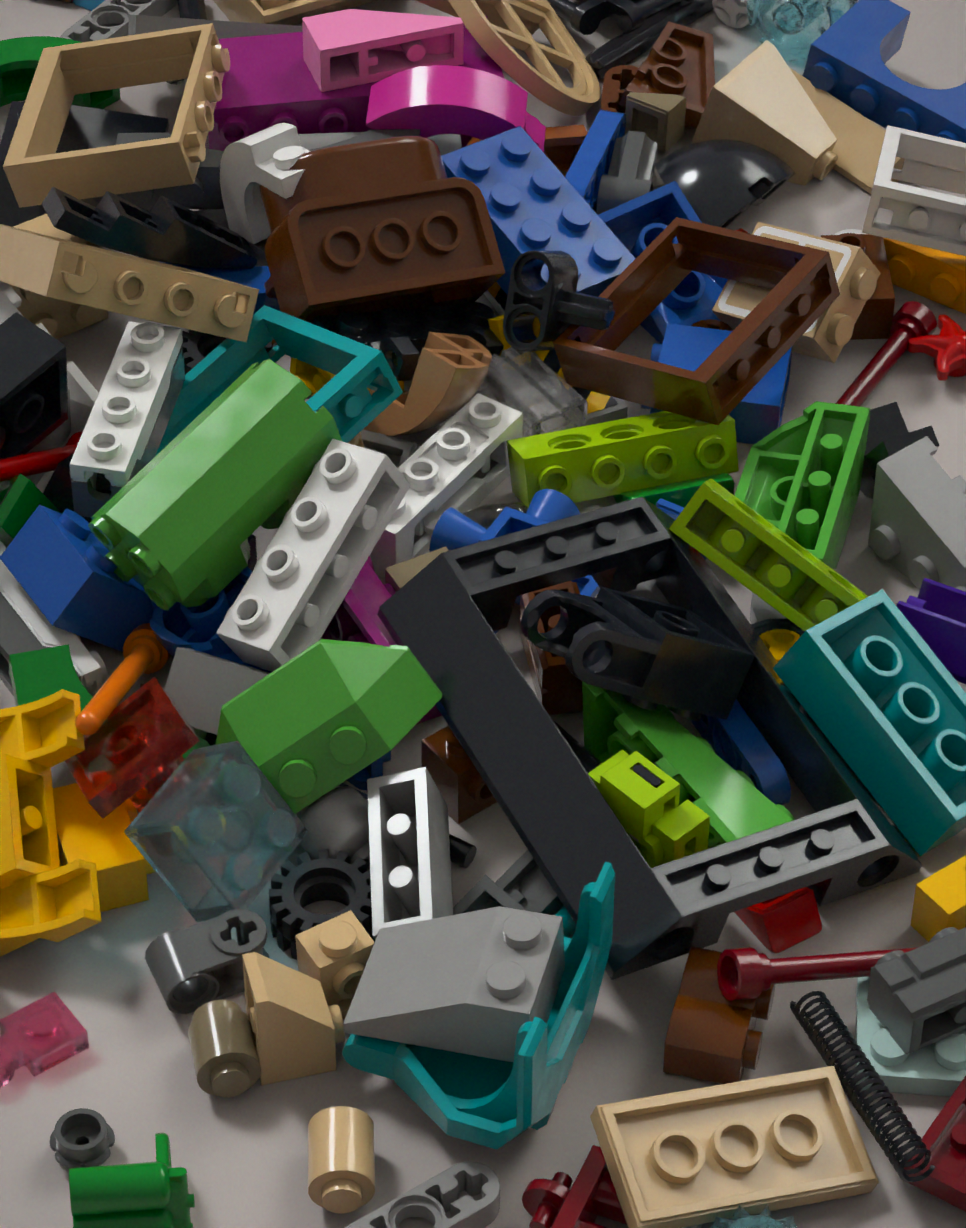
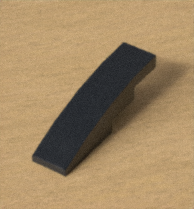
(163, 234)

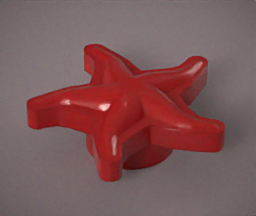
(946, 348)

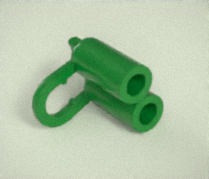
(132, 1193)

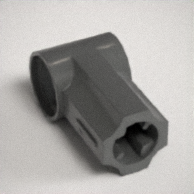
(629, 171)

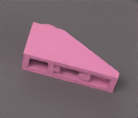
(370, 45)

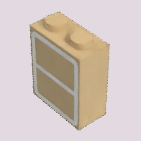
(835, 326)

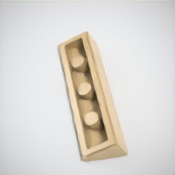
(857, 137)

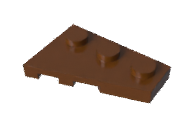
(678, 65)

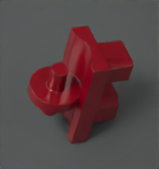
(591, 1195)

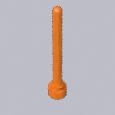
(141, 656)

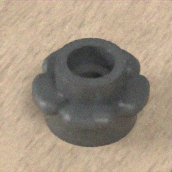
(80, 1127)

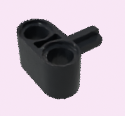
(554, 304)

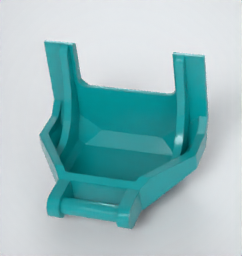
(500, 1099)

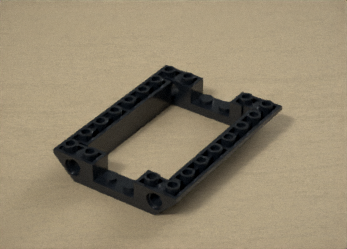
(547, 795)

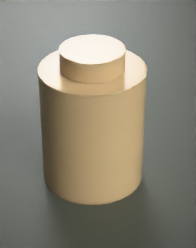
(341, 1159)

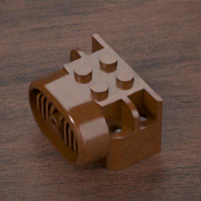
(378, 232)

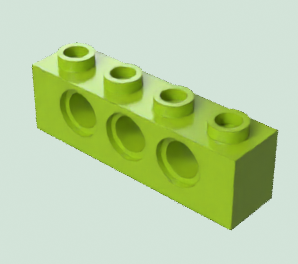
(621, 456)
(763, 557)

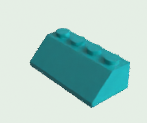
(887, 714)

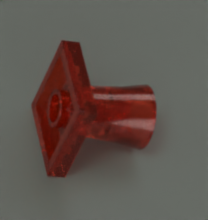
(133, 750)

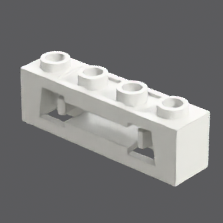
(444, 477)

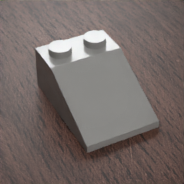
(460, 981)

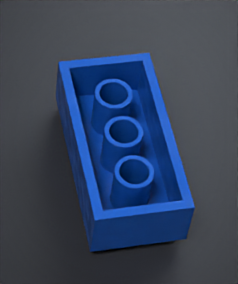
(538, 209)

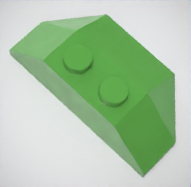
(810, 476)
(328, 715)

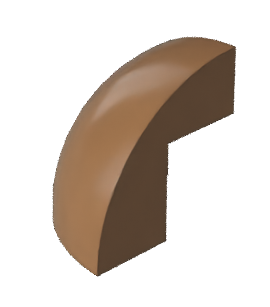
(443, 382)

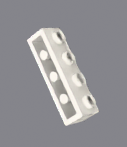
(314, 556)

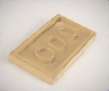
(732, 1145)

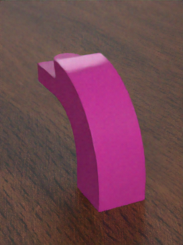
(451, 102)

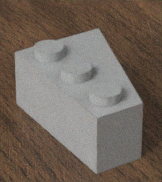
(920, 517)

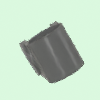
(204, 960)

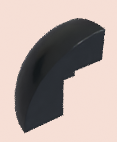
(723, 177)

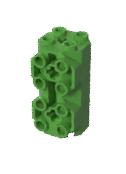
(232, 469)

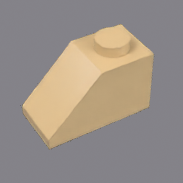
(289, 1020)

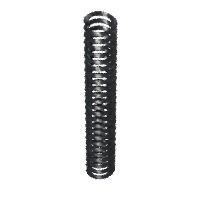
(887, 1098)

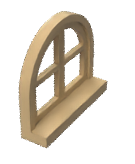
(513, 25)

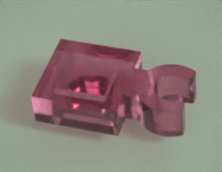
(39, 1037)

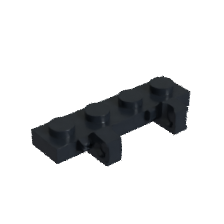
(405, 332)

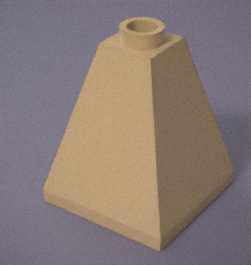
(770, 109)

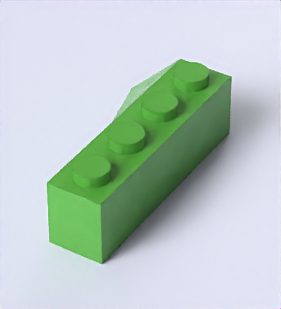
(704, 778)

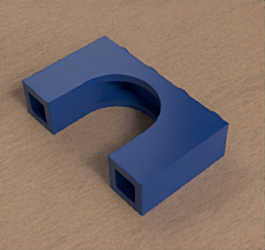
(852, 68)

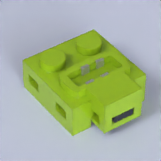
(650, 810)

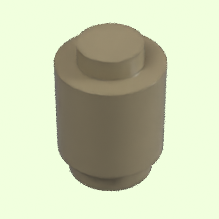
(223, 1049)

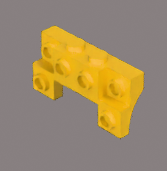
(36, 892)

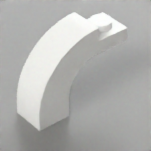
(253, 162)

